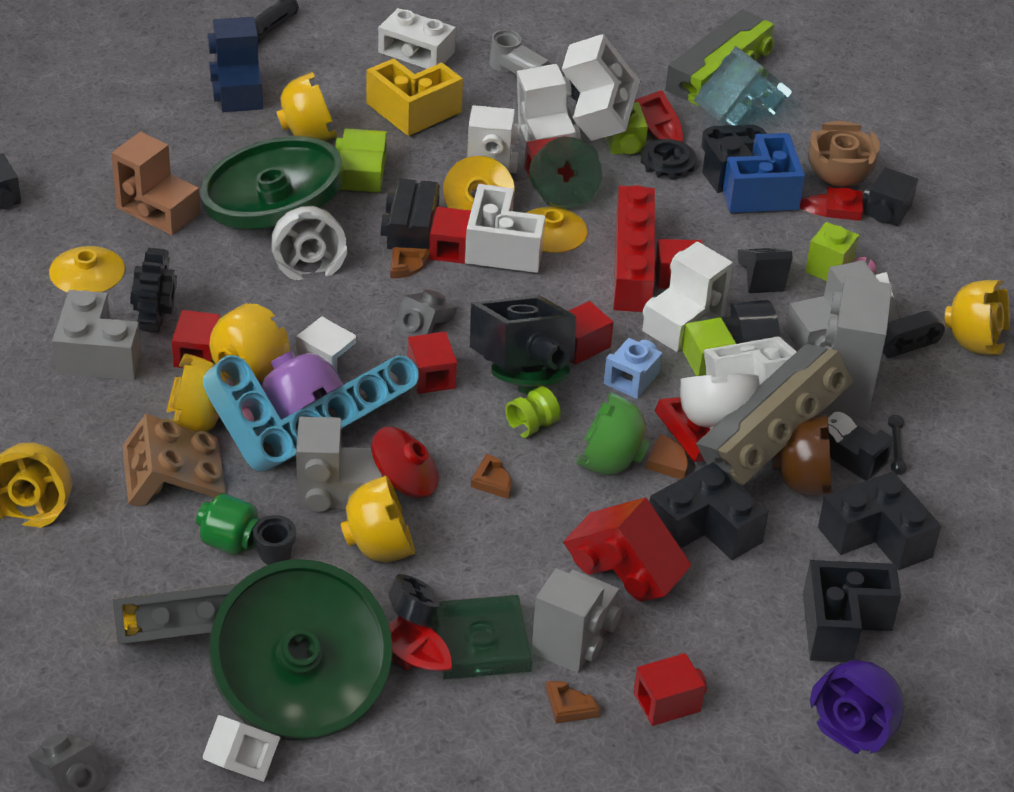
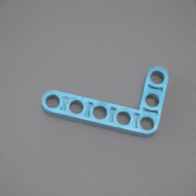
(283, 433)

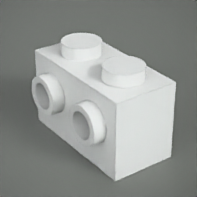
(416, 39)
(493, 134)

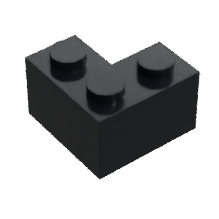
(712, 506)
(882, 514)
(843, 600)

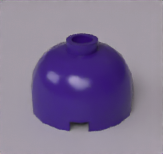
(858, 705)

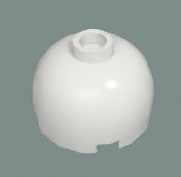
(309, 236)
(711, 398)

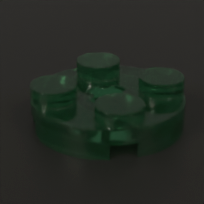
(550, 185)

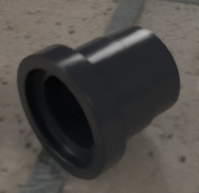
(274, 538)

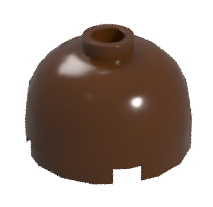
(806, 458)

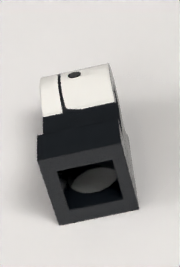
(856, 447)

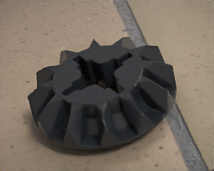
(656, 152)

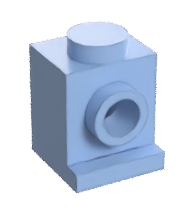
(636, 359)

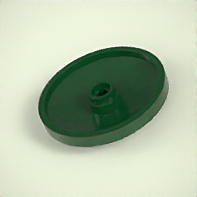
(270, 179)
(300, 649)

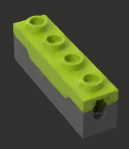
(699, 63)

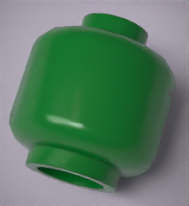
(227, 524)

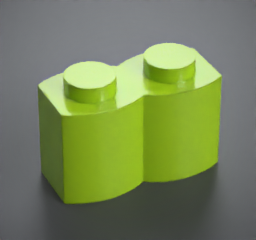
(363, 159)

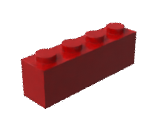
(634, 248)

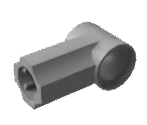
(510, 55)

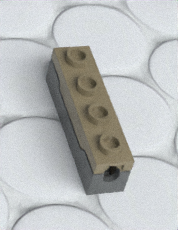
(767, 420)

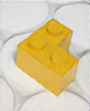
(412, 99)

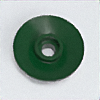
(531, 377)

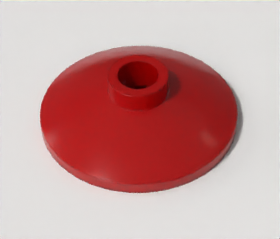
(404, 462)

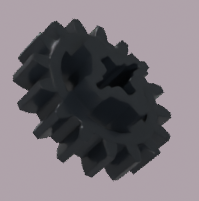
(153, 289)

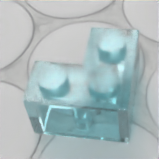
(739, 88)

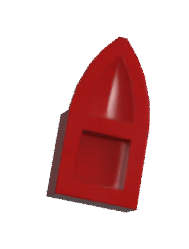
(660, 116)
(836, 203)
(418, 647)

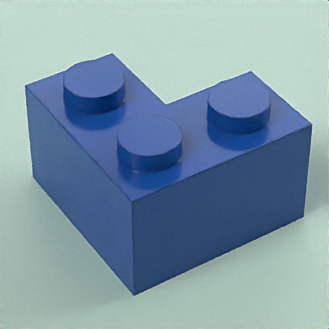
(767, 179)

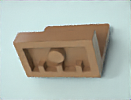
(171, 454)

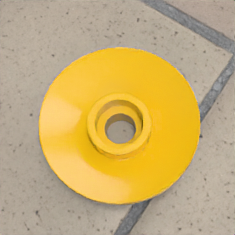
(467, 174)
(562, 229)
(87, 269)

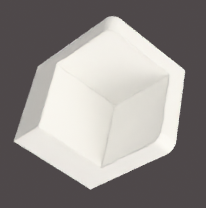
(325, 340)
(241, 748)

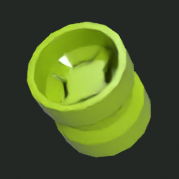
(536, 410)

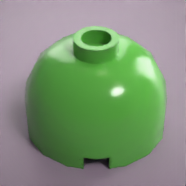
(614, 437)

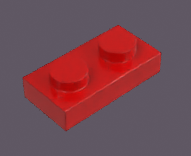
(682, 428)

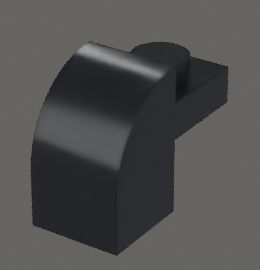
(752, 321)

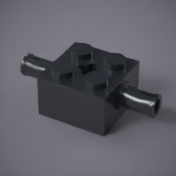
(523, 333)

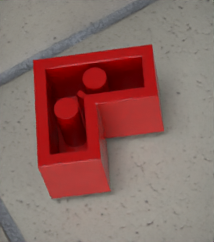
(633, 544)

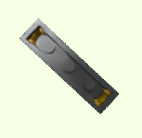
(168, 613)

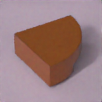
(407, 260)
(667, 458)
(492, 477)
(569, 703)

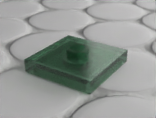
(484, 636)

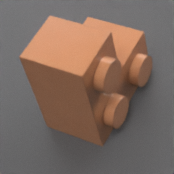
(148, 188)

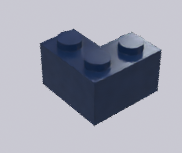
(236, 65)

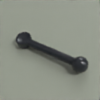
(898, 466)

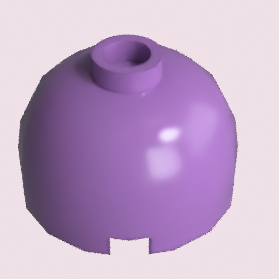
(299, 382)

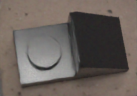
(766, 268)

